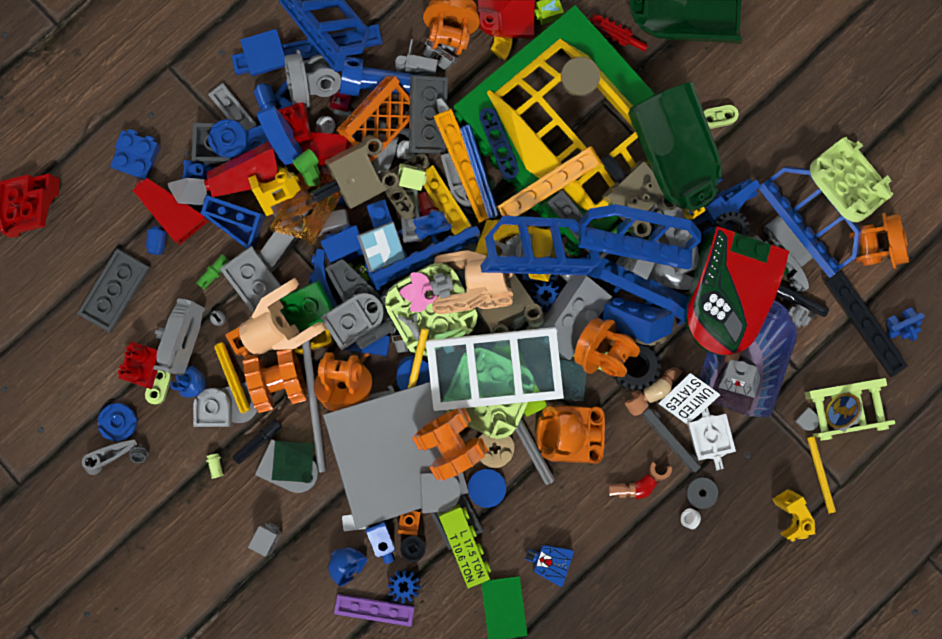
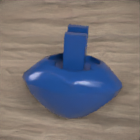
(190, 384)

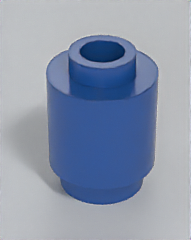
(265, 96)
(156, 240)

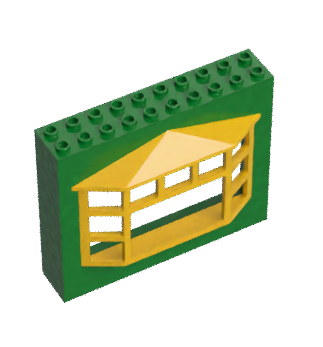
(534, 159)

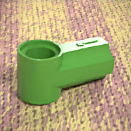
(307, 165)

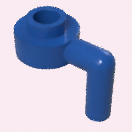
(281, 100)

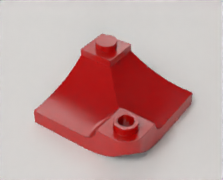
(507, 18)
(26, 203)

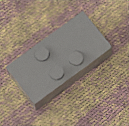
(573, 310)

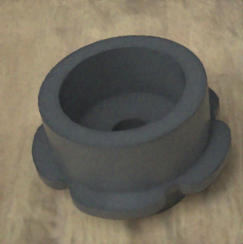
(138, 454)

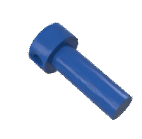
(358, 77)

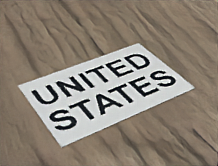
(689, 398)

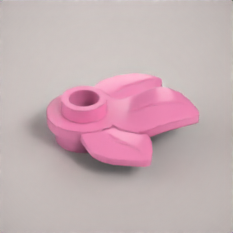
(416, 292)

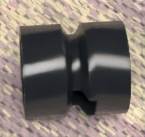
(413, 548)

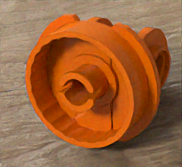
(451, 22)
(870, 251)
(600, 338)
(342, 382)

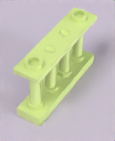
(856, 389)

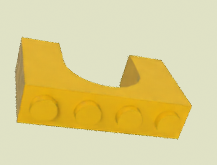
(541, 244)

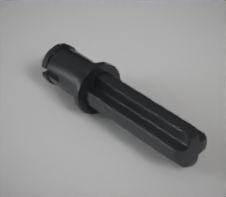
(793, 296)
(264, 435)

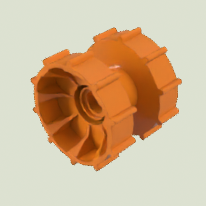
(264, 381)
(455, 453)

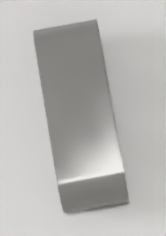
(784, 238)
(278, 247)

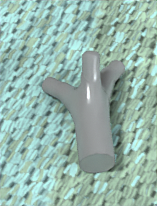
(412, 325)

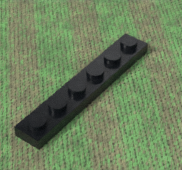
(865, 324)

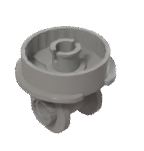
(310, 78)

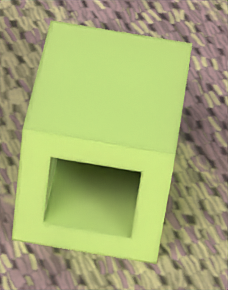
(411, 177)

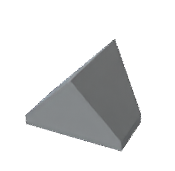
(189, 191)

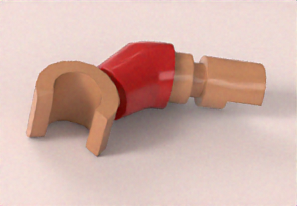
(641, 488)

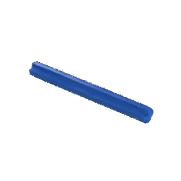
(479, 171)

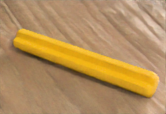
(232, 377)

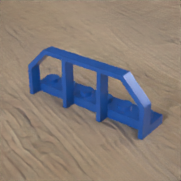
(317, 32)
(802, 232)
(636, 247)
(420, 259)
(531, 265)
(646, 289)

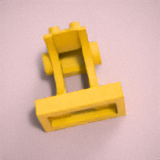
(263, 191)
(795, 504)

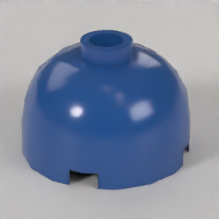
(345, 564)

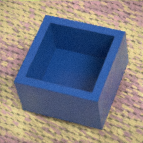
(342, 245)

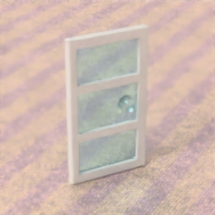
(495, 369)

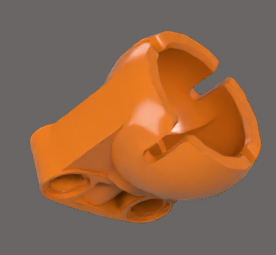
(571, 434)

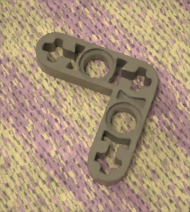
(399, 189)

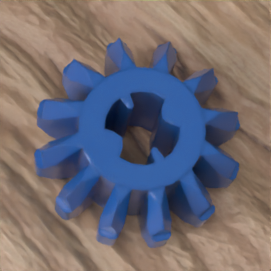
(539, 292)
(406, 593)

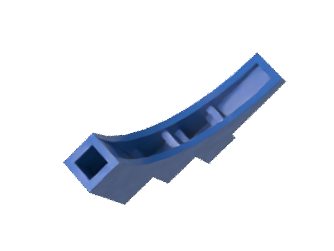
(732, 203)
(379, 347)

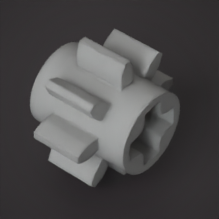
(441, 285)
(799, 315)

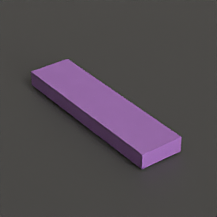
(374, 610)

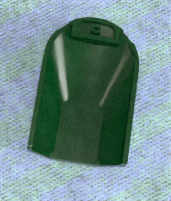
(689, 19)
(679, 145)

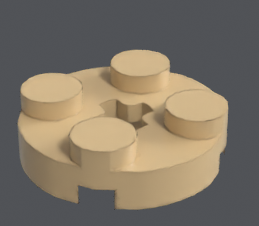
(503, 456)

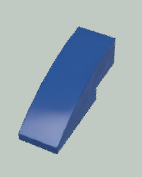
(279, 134)

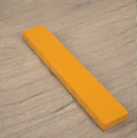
(456, 148)
(550, 183)

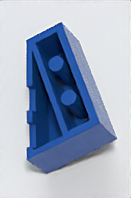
(237, 221)
(639, 320)

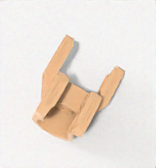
(483, 289)
(268, 327)

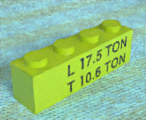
(463, 545)

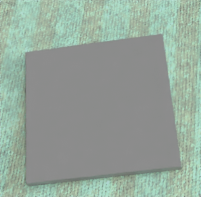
(378, 455)

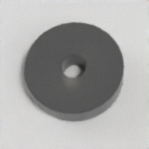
(708, 499)

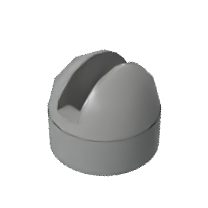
(221, 315)

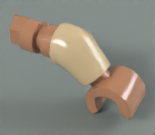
(653, 393)

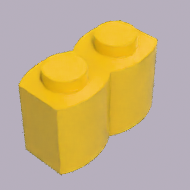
(320, 341)

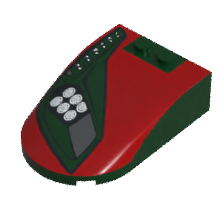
(732, 290)

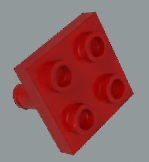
(297, 119)
(139, 365)

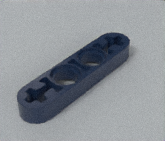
(497, 144)

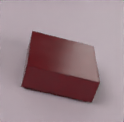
(340, 101)

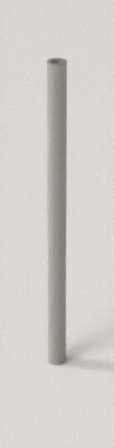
(313, 406)

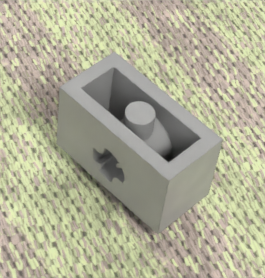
(265, 539)

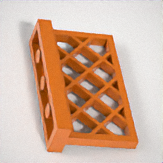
(370, 105)

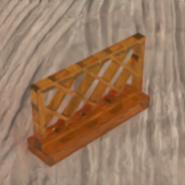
(313, 223)

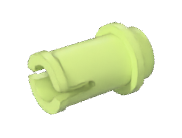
(215, 465)

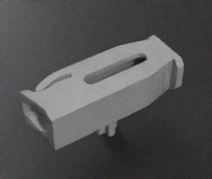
(677, 237)
(178, 337)

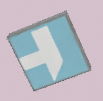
(381, 246)

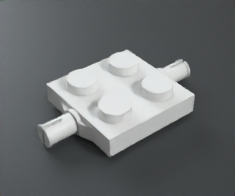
(711, 437)

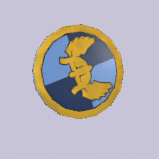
(843, 411)

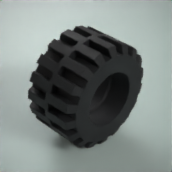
(650, 374)

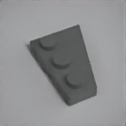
(350, 283)

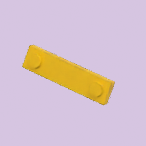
(444, 201)

